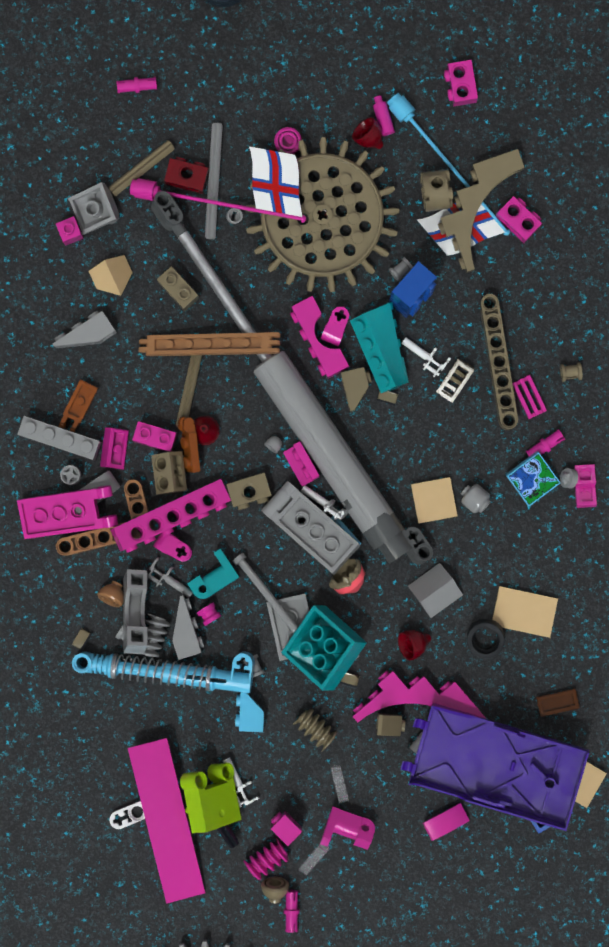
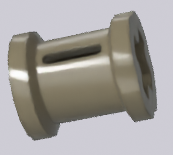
(571, 372)

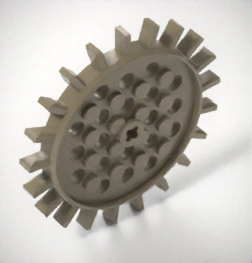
(362, 242)

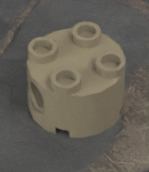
(436, 190)

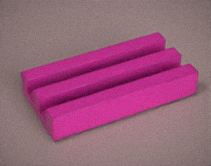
(542, 407)

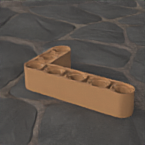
(93, 535)

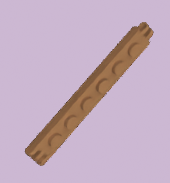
(210, 344)

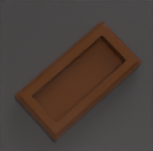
(557, 702)

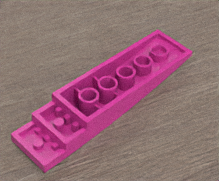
(166, 820)

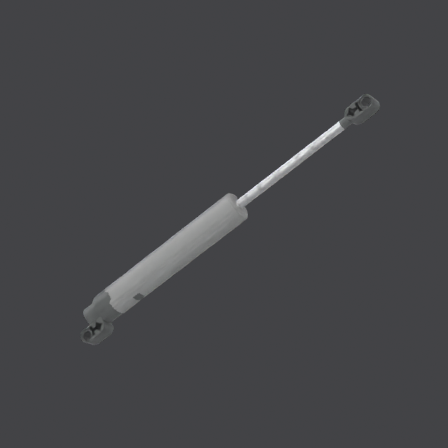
(310, 421)

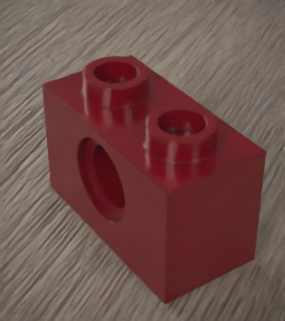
(195, 183)

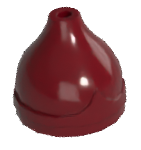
(368, 134)
(206, 430)
(413, 643)

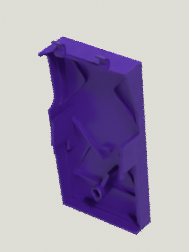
(498, 766)

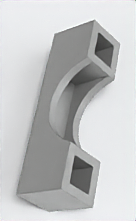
(59, 438)
(134, 612)

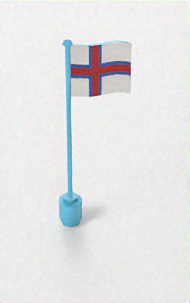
(485, 222)

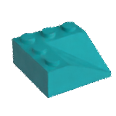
(323, 647)

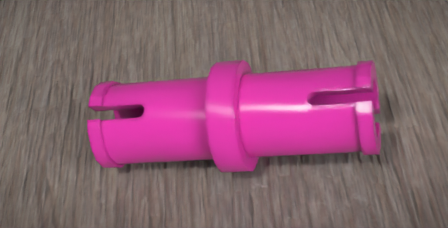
(136, 85)
(546, 444)
(292, 911)

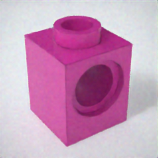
(69, 231)

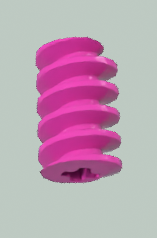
(267, 860)

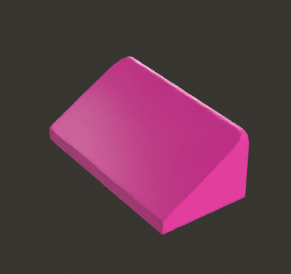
(114, 448)

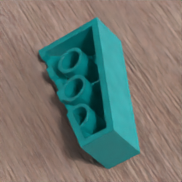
(381, 347)

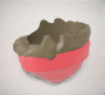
(348, 577)

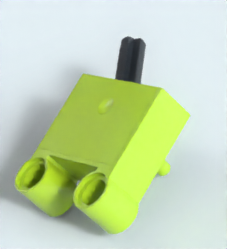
(212, 805)

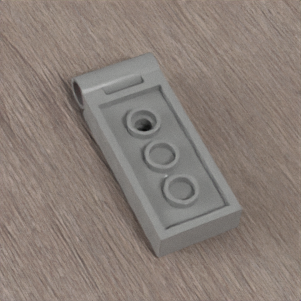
(317, 535)

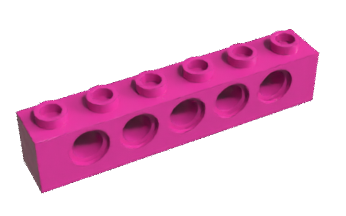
(215, 491)

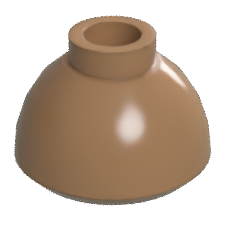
(112, 594)

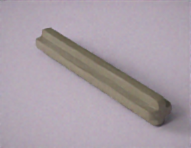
(141, 168)
(189, 387)

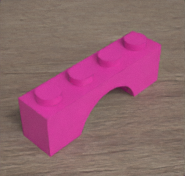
(330, 360)

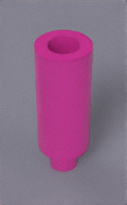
(383, 116)

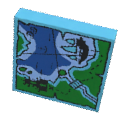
(532, 478)

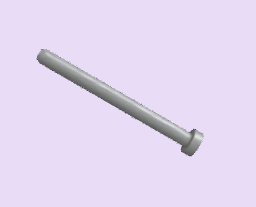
(240, 560)

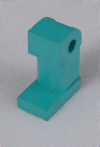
(215, 579)

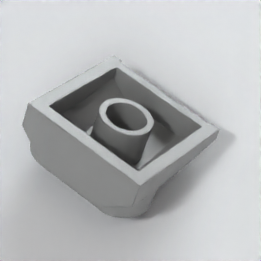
(94, 208)

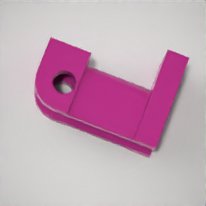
(350, 826)

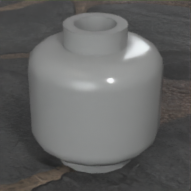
(475, 498)

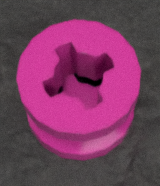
(209, 614)

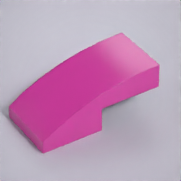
(585, 488)
(446, 821)

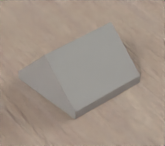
(435, 590)

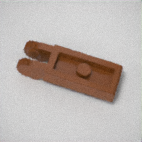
(78, 405)
(189, 444)

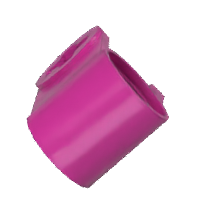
(334, 329)
(170, 545)

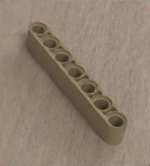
(504, 371)

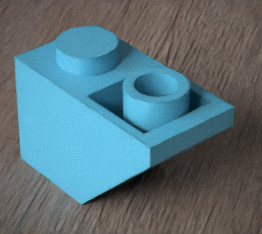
(251, 714)

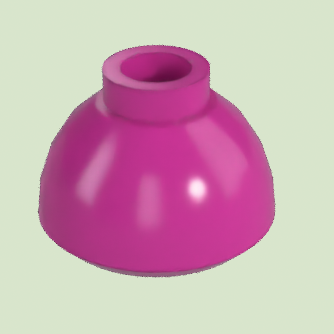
(287, 140)

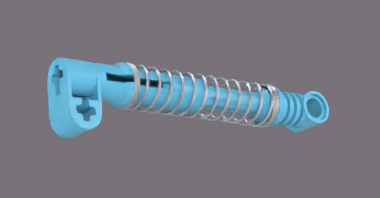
(172, 672)

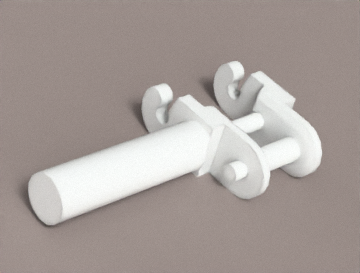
(425, 355)
(328, 505)
(238, 783)

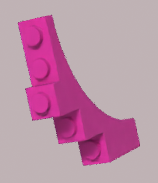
(419, 692)

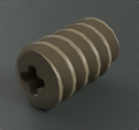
(315, 728)

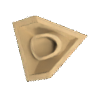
(112, 275)

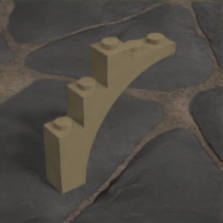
(488, 176)

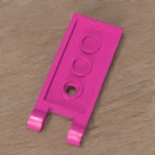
(57, 514)

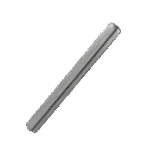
(213, 180)

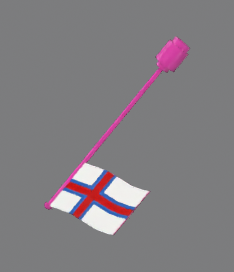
(273, 184)

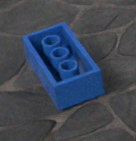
(412, 290)

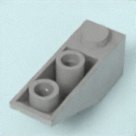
(91, 332)
(185, 637)

